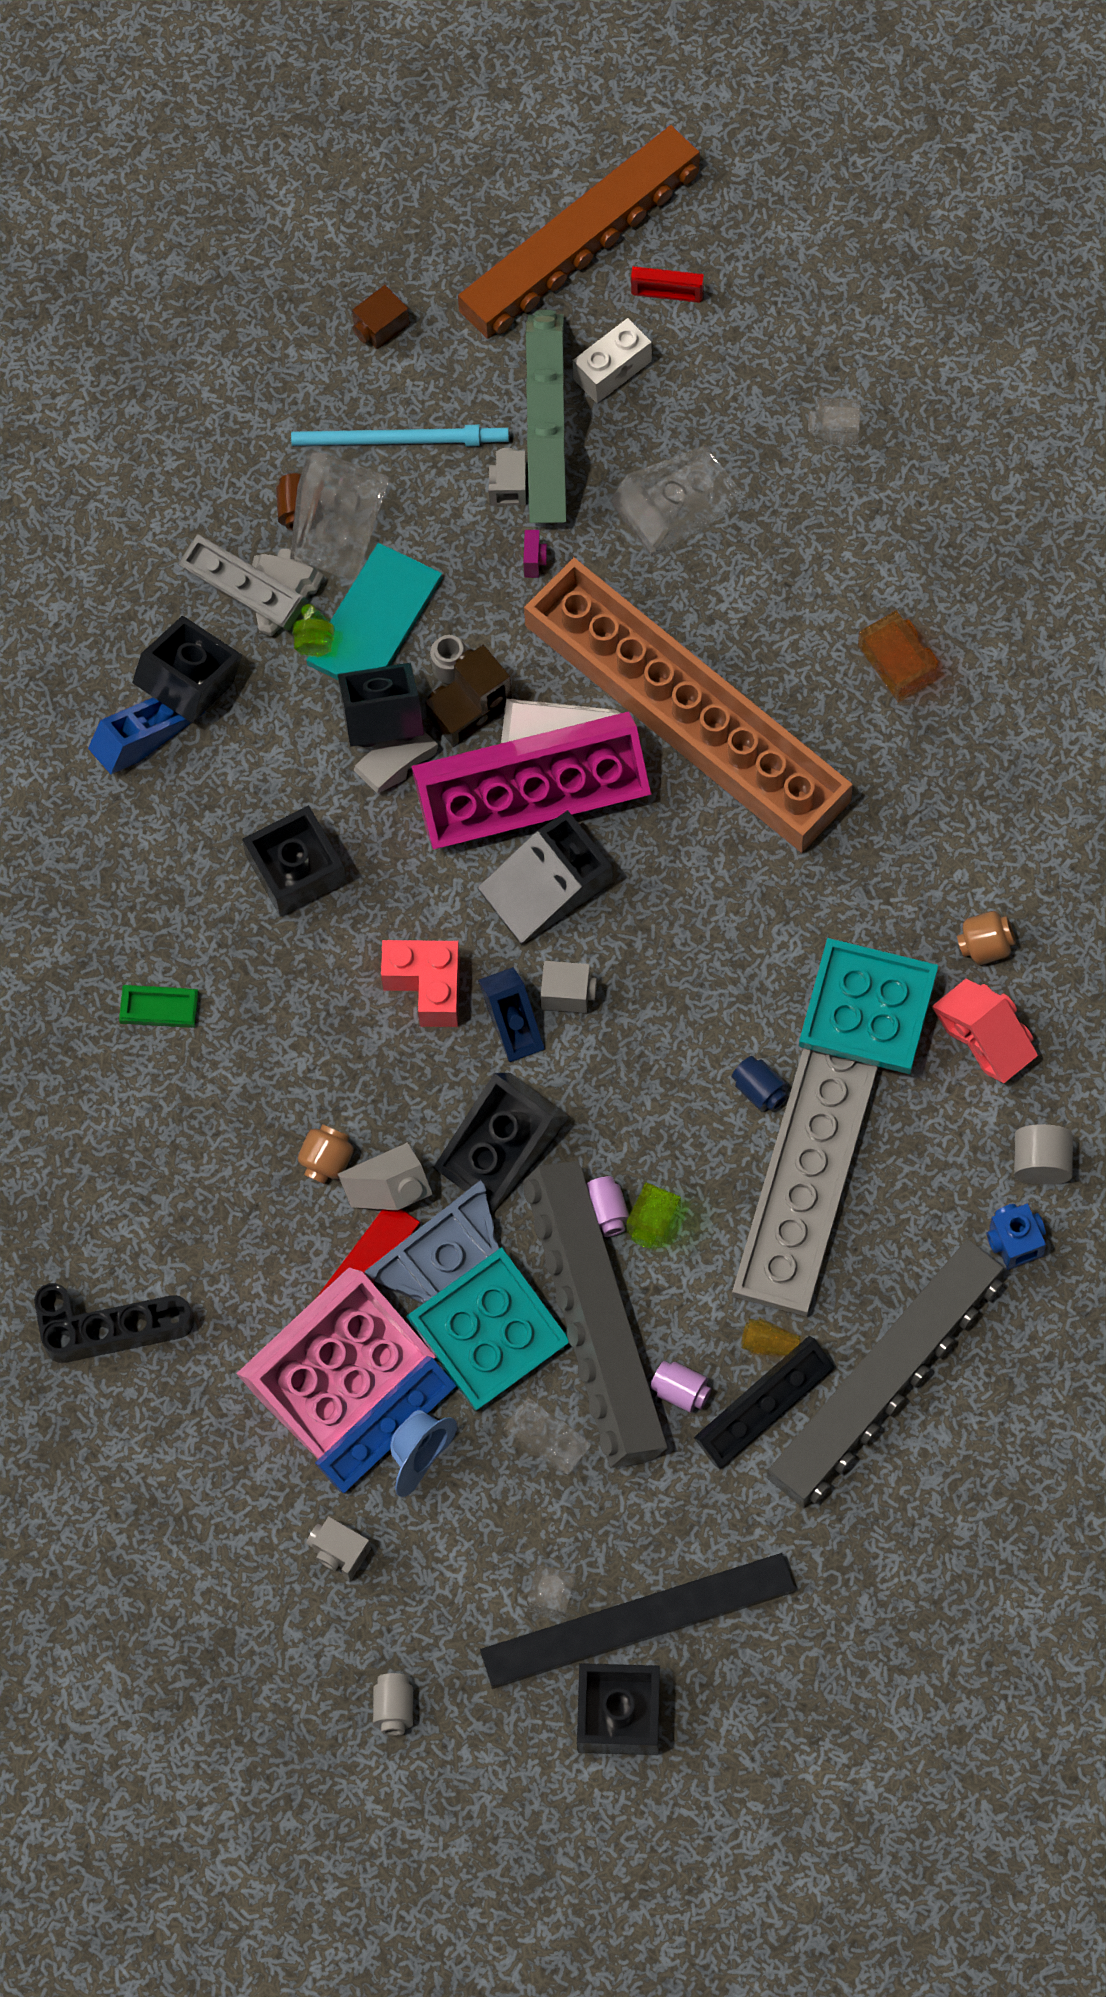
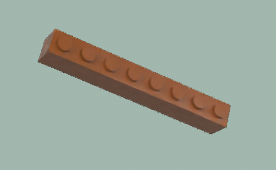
(579, 232)

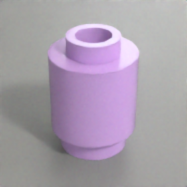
(608, 1205)
(680, 1386)

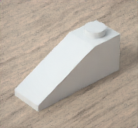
(532, 717)

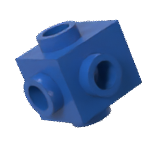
(1017, 1235)

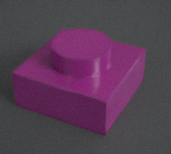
(534, 554)

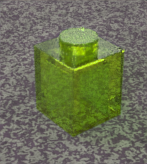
(653, 1216)

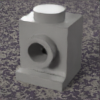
(508, 478)
(338, 1547)

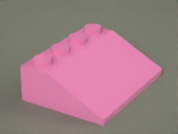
(334, 1362)

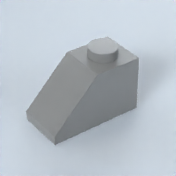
(386, 1181)

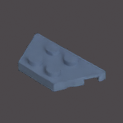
(440, 1249)

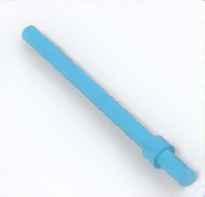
(470, 435)

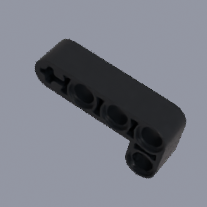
(114, 1319)

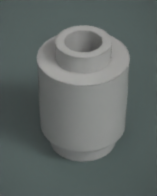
(444, 655)
(393, 1704)

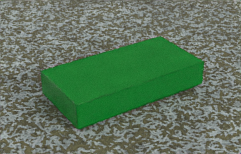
(158, 1006)

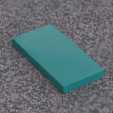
(377, 612)

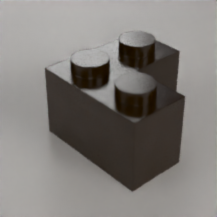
(473, 697)

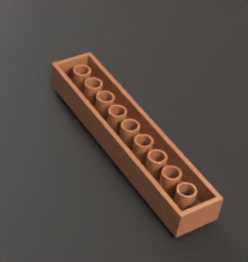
(688, 705)

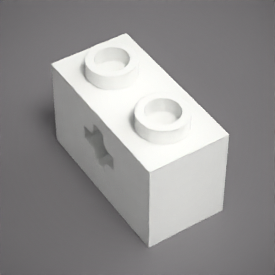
(612, 360)

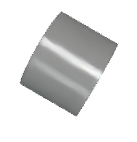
(1043, 1154)

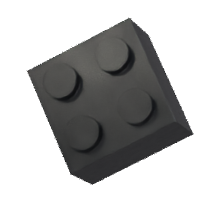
(187, 668)
(380, 705)
(294, 860)
(618, 1709)

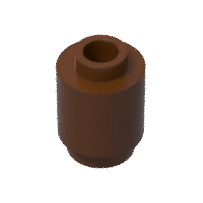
(286, 499)

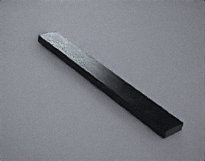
(637, 1620)

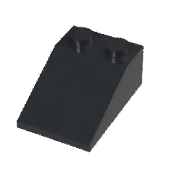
(501, 1138)

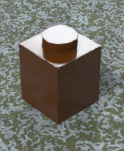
(380, 317)

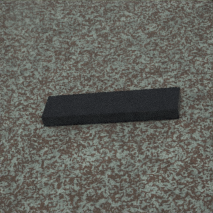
(764, 1402)

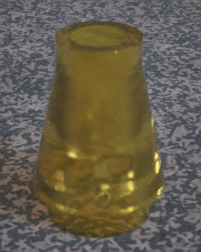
(767, 1338)

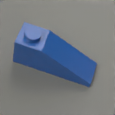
(134, 734)

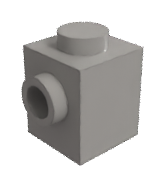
(567, 986)

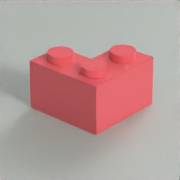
(425, 968)
(988, 1027)

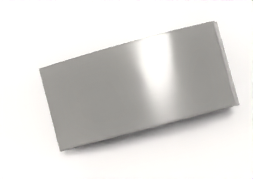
(391, 759)

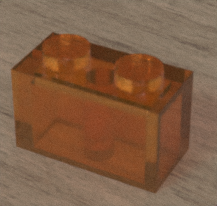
(898, 655)

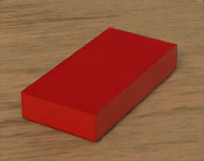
(667, 284)

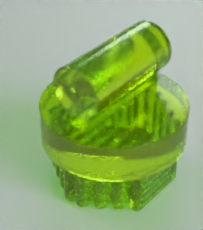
(313, 633)

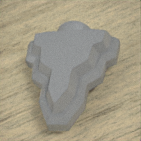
(290, 573)

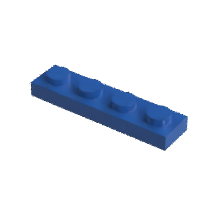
(374, 1431)

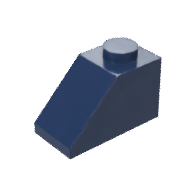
(511, 1014)

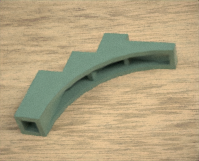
(546, 417)

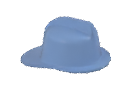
(417, 1445)

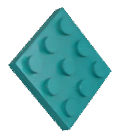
(868, 1006)
(488, 1329)

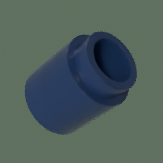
(760, 1084)

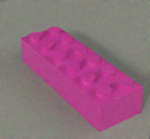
(531, 780)

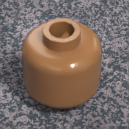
(986, 937)
(325, 1153)

